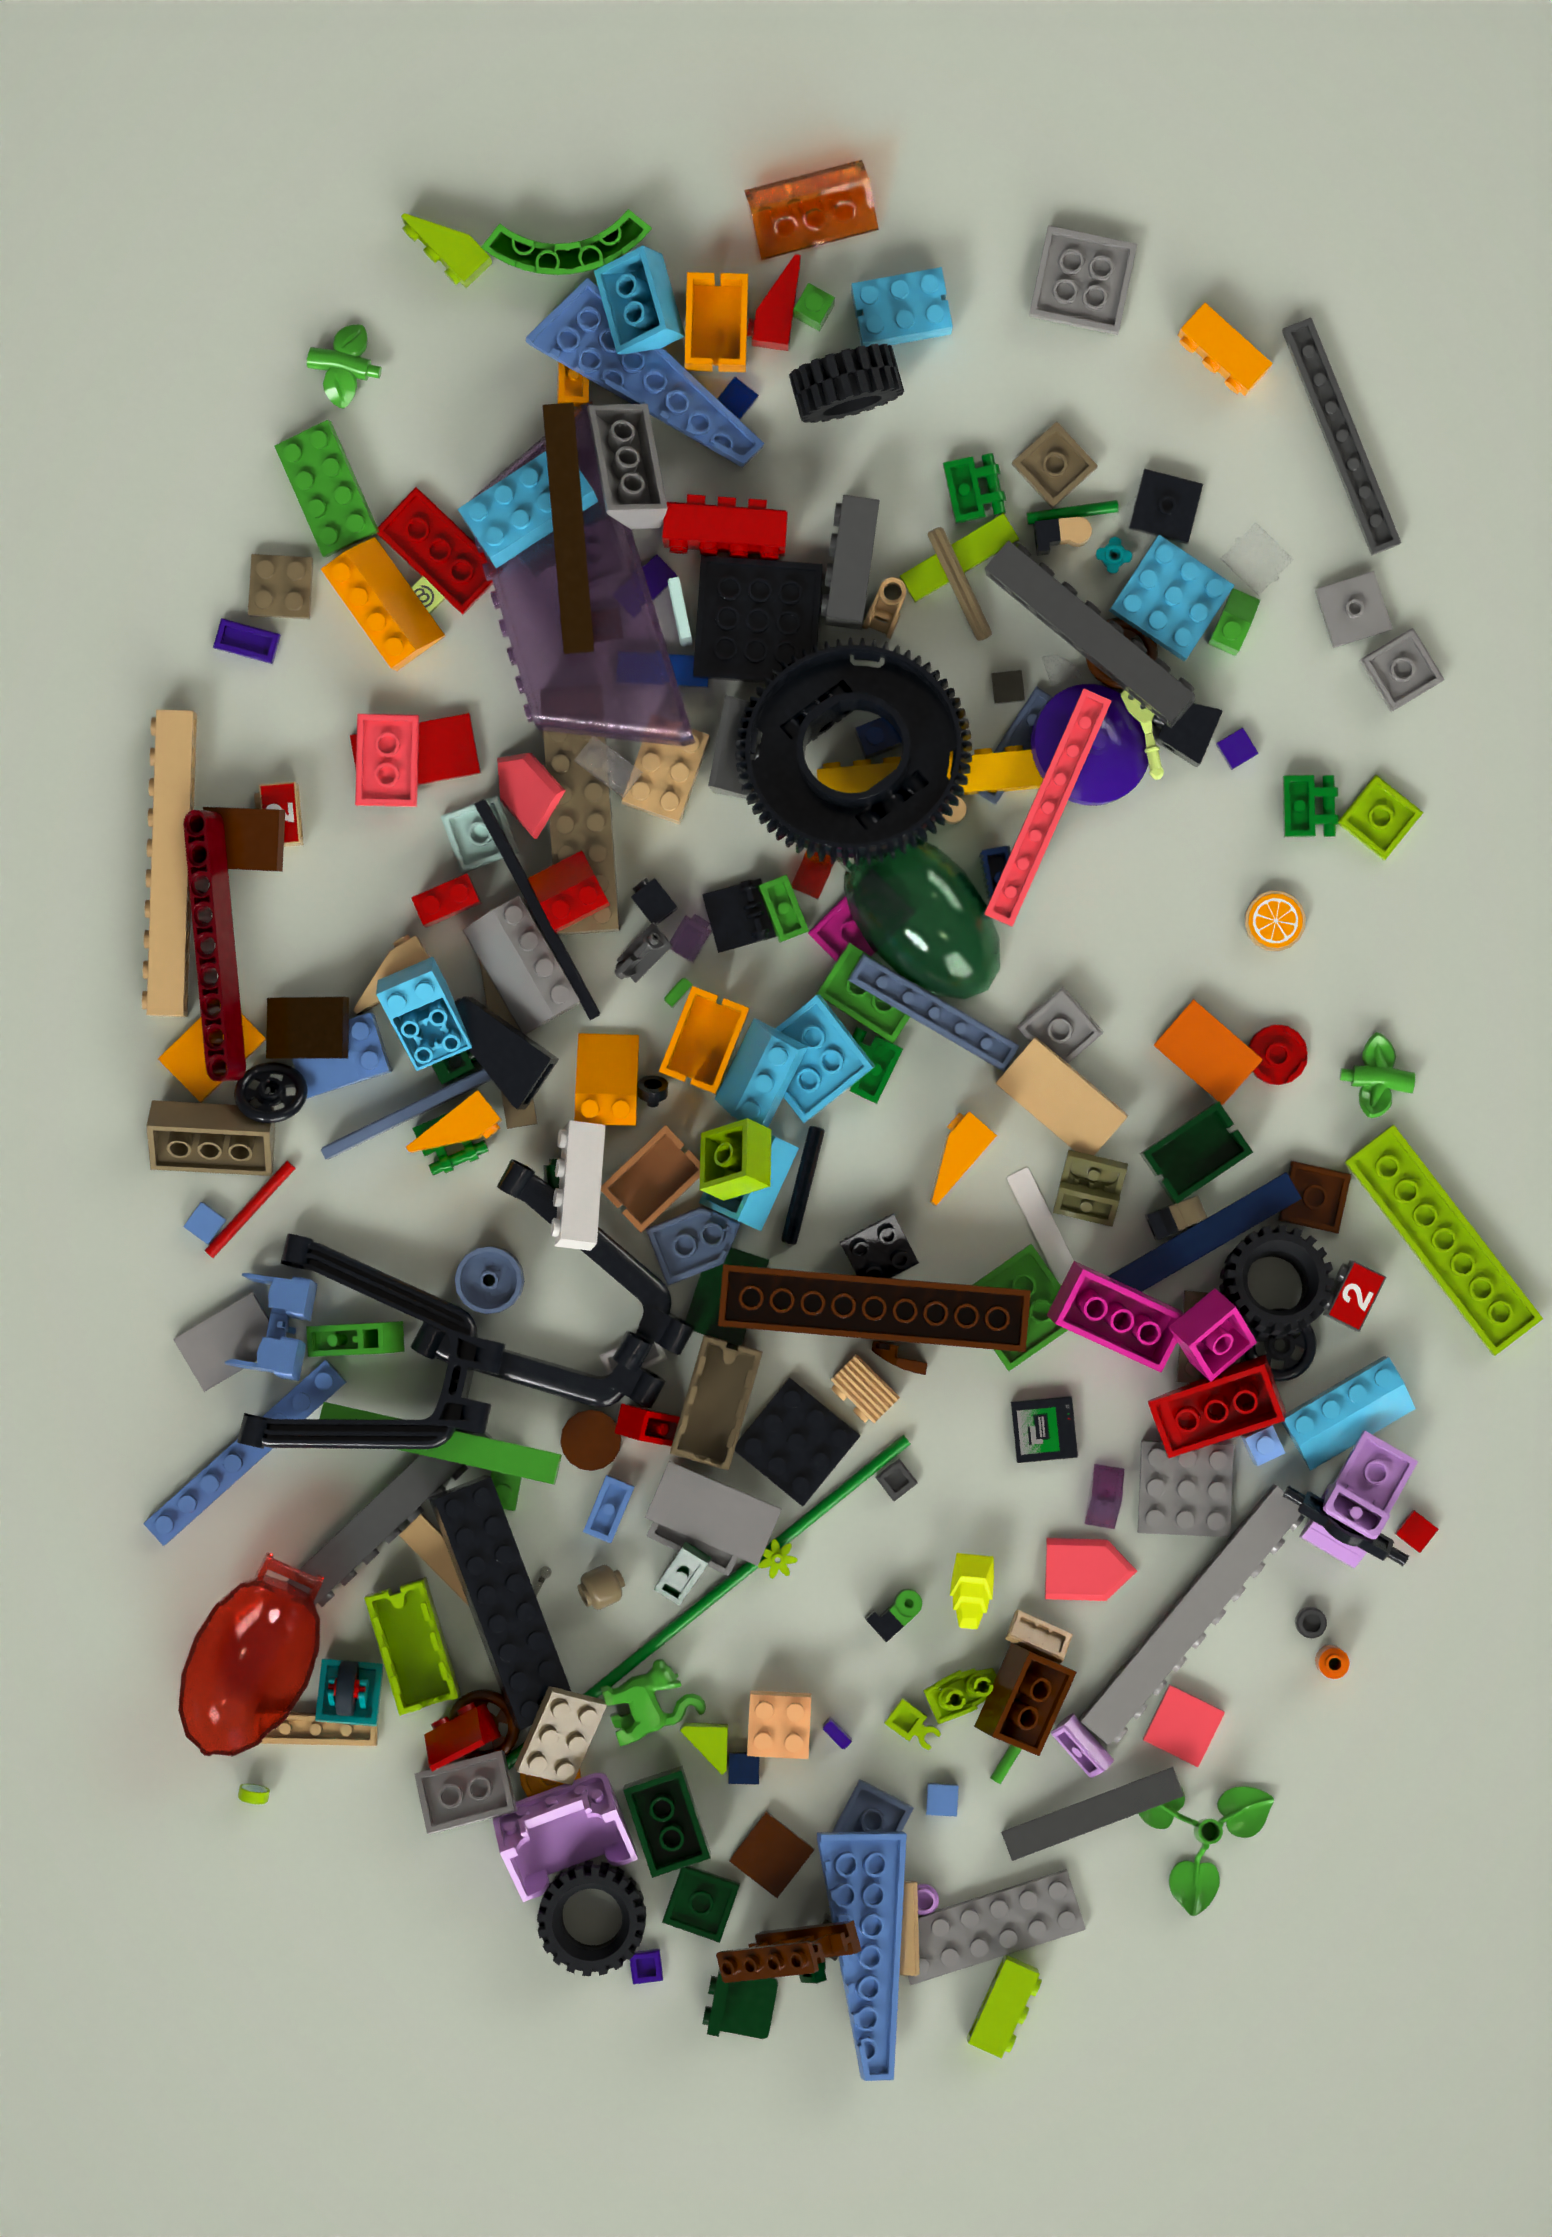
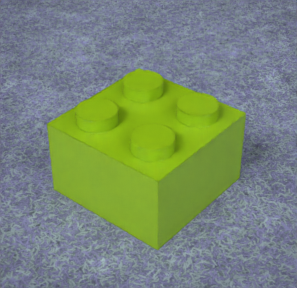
(735, 1159)

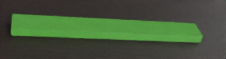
(472, 1449)

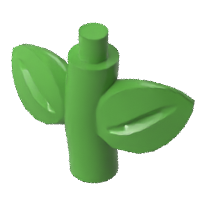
(344, 364)
(1378, 1076)

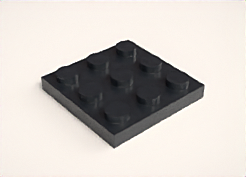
(796, 1442)

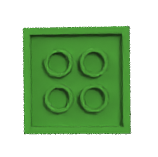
(1028, 1272)

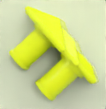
(972, 1588)

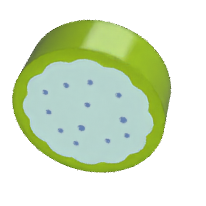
(253, 1794)

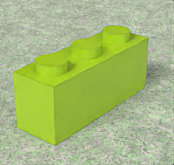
(1004, 2006)

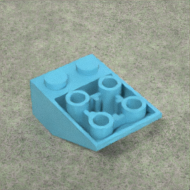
(423, 1013)

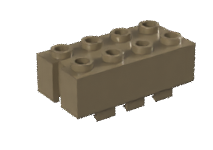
(716, 1403)

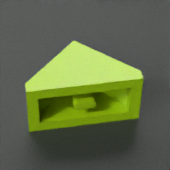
(710, 1740)

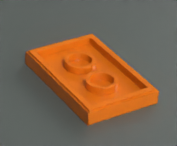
(1208, 1052)

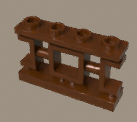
(788, 1951)

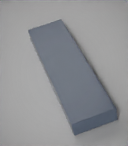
(1020, 731)

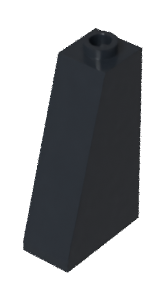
(505, 1053)

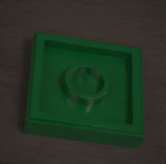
(701, 1903)

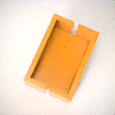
(716, 322)
(704, 1040)

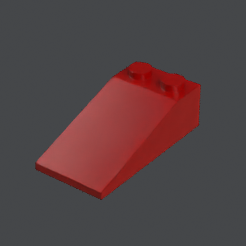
(1214, 1411)

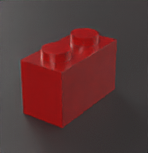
(446, 900)

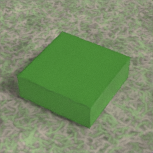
(678, 992)

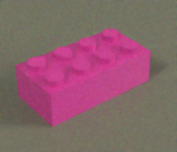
(1115, 1316)

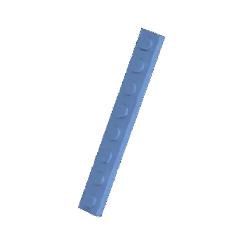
(239, 1457)

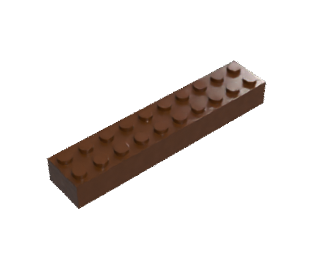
(874, 1308)

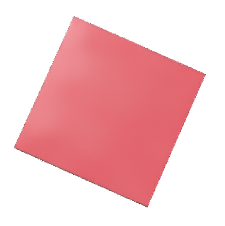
(1183, 1725)

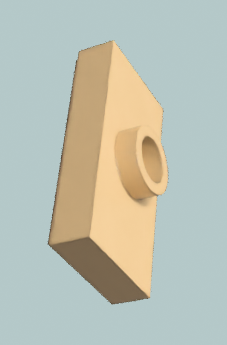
(1038, 1636)

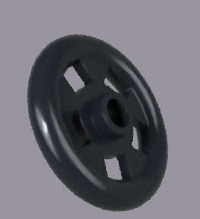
(268, 1085)
(1292, 1367)

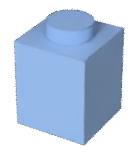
(1263, 1445)

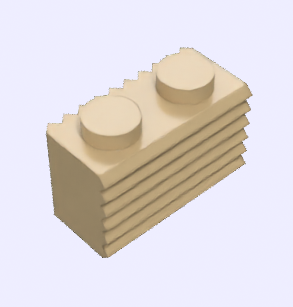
(864, 1389)

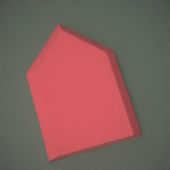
(528, 791)
(1084, 1569)

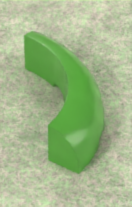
(567, 257)

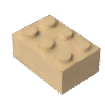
(666, 777)

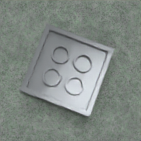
(1083, 280)
(1186, 1491)

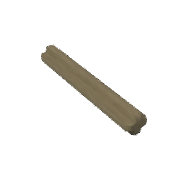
(959, 583)

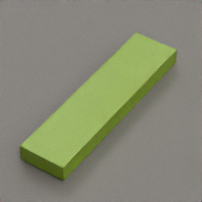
(970, 552)

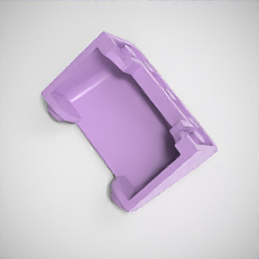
(562, 1831)

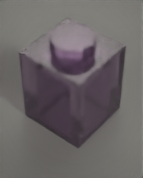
(690, 937)

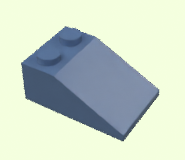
(365, 1060)

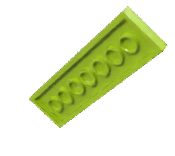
(1443, 1240)

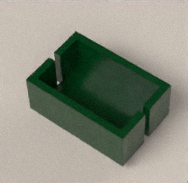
(1196, 1152)

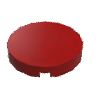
(1282, 1054)

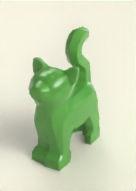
(645, 1711)

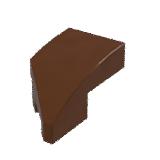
(889, 1353)

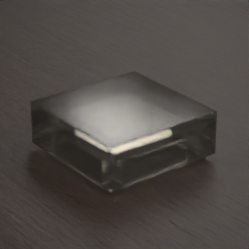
(1007, 687)

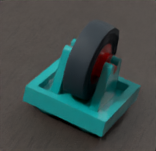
(349, 1692)

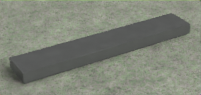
(1092, 1813)

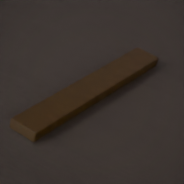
(568, 528)

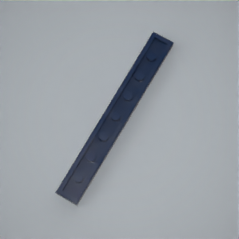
(1209, 1234)

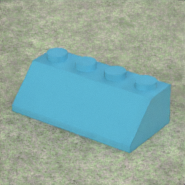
(1342, 1412)

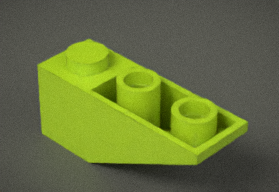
(454, 249)

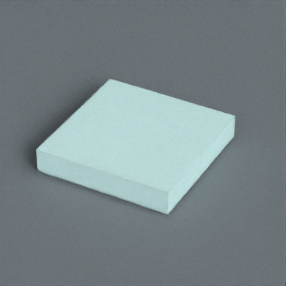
(680, 611)
(471, 838)

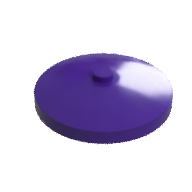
(1117, 754)

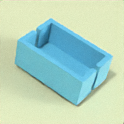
(902, 308)

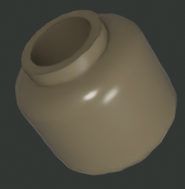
(601, 1587)

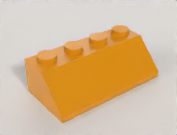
(383, 603)

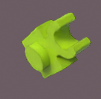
(908, 1721)

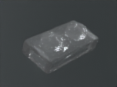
(608, 766)

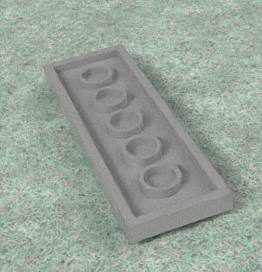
(997, 1925)

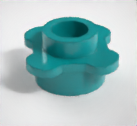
(1114, 546)

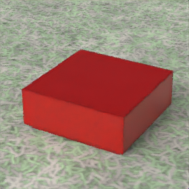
(1416, 1531)

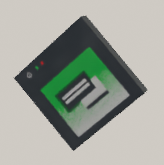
(1044, 1429)

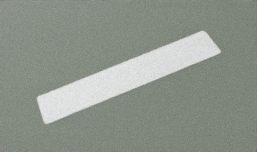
(1041, 1223)

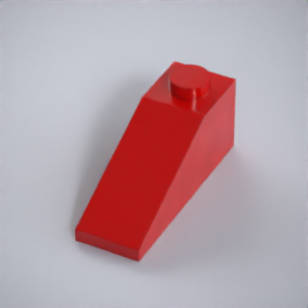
(775, 313)

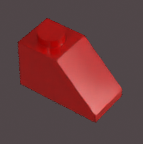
(646, 1425)

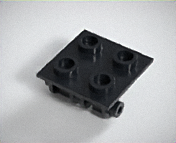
(738, 916)
(879, 1249)

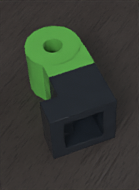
(894, 1618)

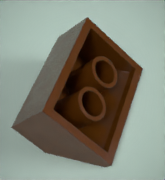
(1025, 1699)

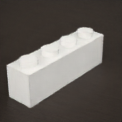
(579, 1185)

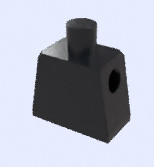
(1190, 734)

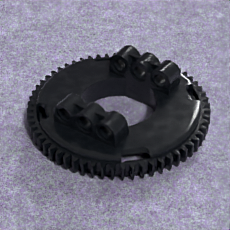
(807, 703)

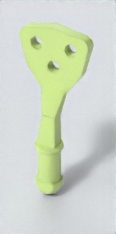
(1145, 718)

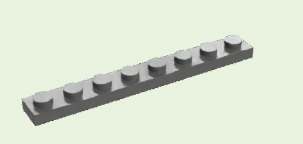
(1341, 436)

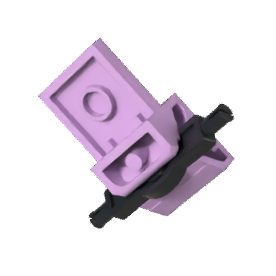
(1357, 1504)

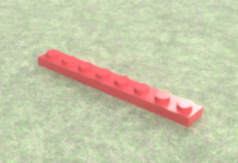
(1047, 807)

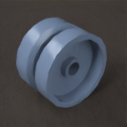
(477, 1293)

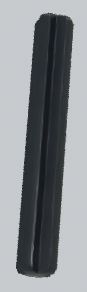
(802, 1185)

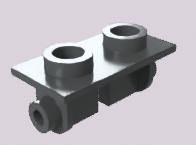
(642, 954)

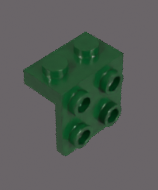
(741, 2007)

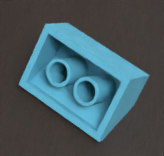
(639, 302)
(760, 1073)
(755, 1206)

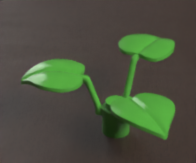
(1245, 1814)

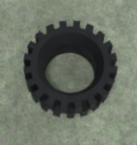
(846, 383)
(1302, 1257)
(583, 1956)

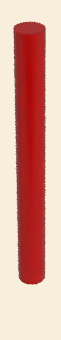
(250, 1209)

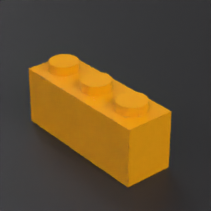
(1224, 350)

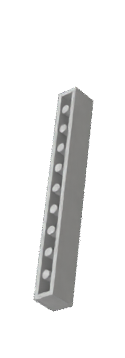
(1191, 1615)

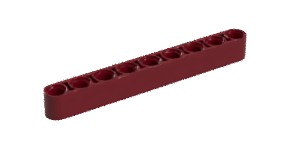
(211, 927)

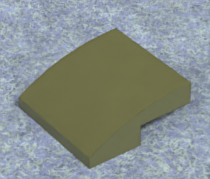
(1090, 1188)

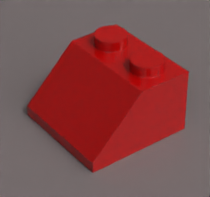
(568, 891)
(459, 1736)

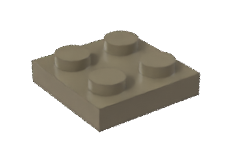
(1054, 465)
(280, 586)

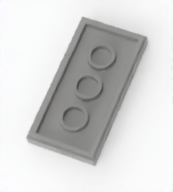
(713, 1513)

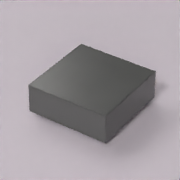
(896, 1480)

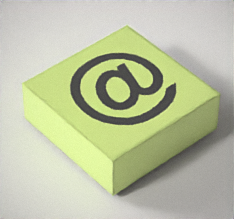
(428, 594)

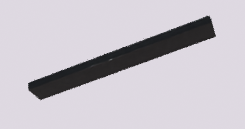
(523, 883)

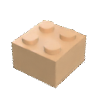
(779, 1724)

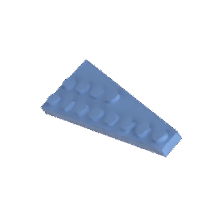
(581, 340)
(867, 1886)

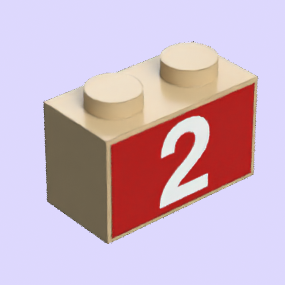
(283, 797)

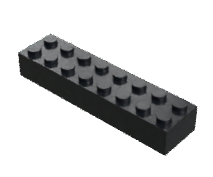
(499, 1596)

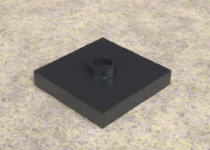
(1165, 506)

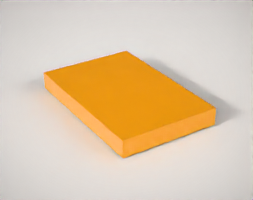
(187, 1057)

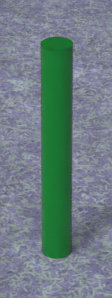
(1074, 511)

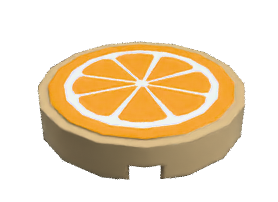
(1275, 921)

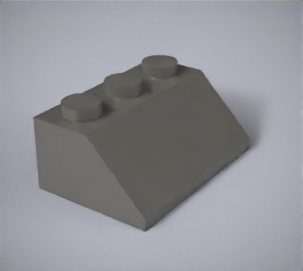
(724, 771)

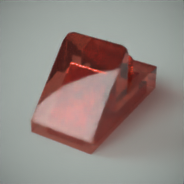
(812, 875)

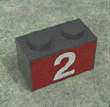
(1354, 1295)

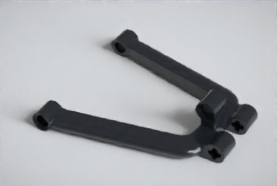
(655, 1326)
(453, 1407)

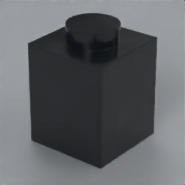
(653, 901)

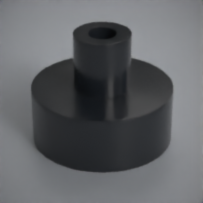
(652, 1090)

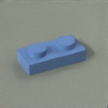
(608, 1509)

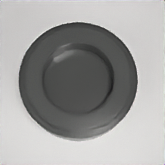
(1310, 1622)

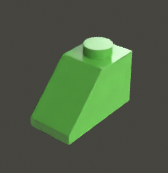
(1234, 622)

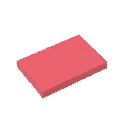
(387, 760)

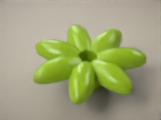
(782, 1554)

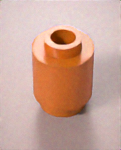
(1327, 1653)

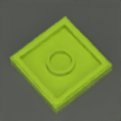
(1380, 817)

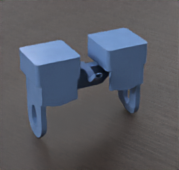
(276, 1351)

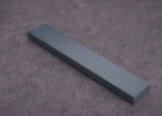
(933, 1012)
(405, 1114)

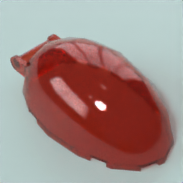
(250, 1660)

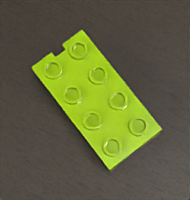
(412, 1646)

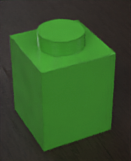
(814, 307)

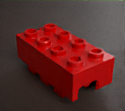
(725, 528)

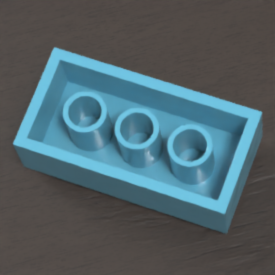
(516, 511)

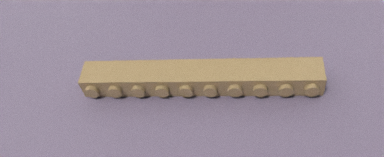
(168, 878)

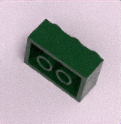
(667, 1821)

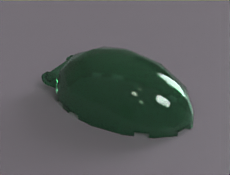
(925, 920)

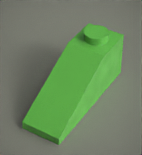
(355, 1339)

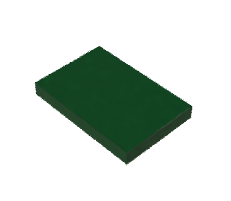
(706, 1299)

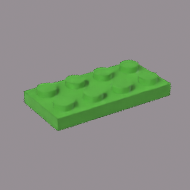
(326, 488)

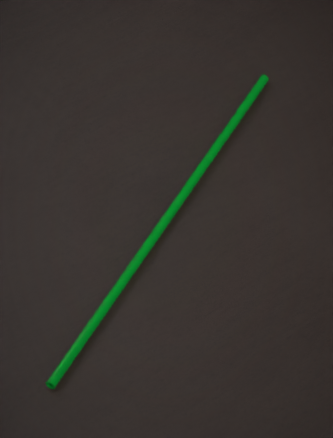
(739, 1575)

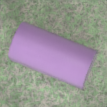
(1082, 1746)

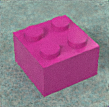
(1212, 1334)

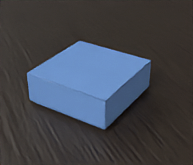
(205, 1223)
(942, 1799)

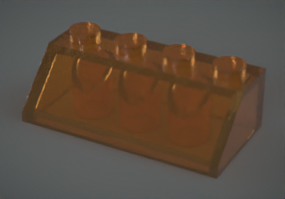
(811, 209)

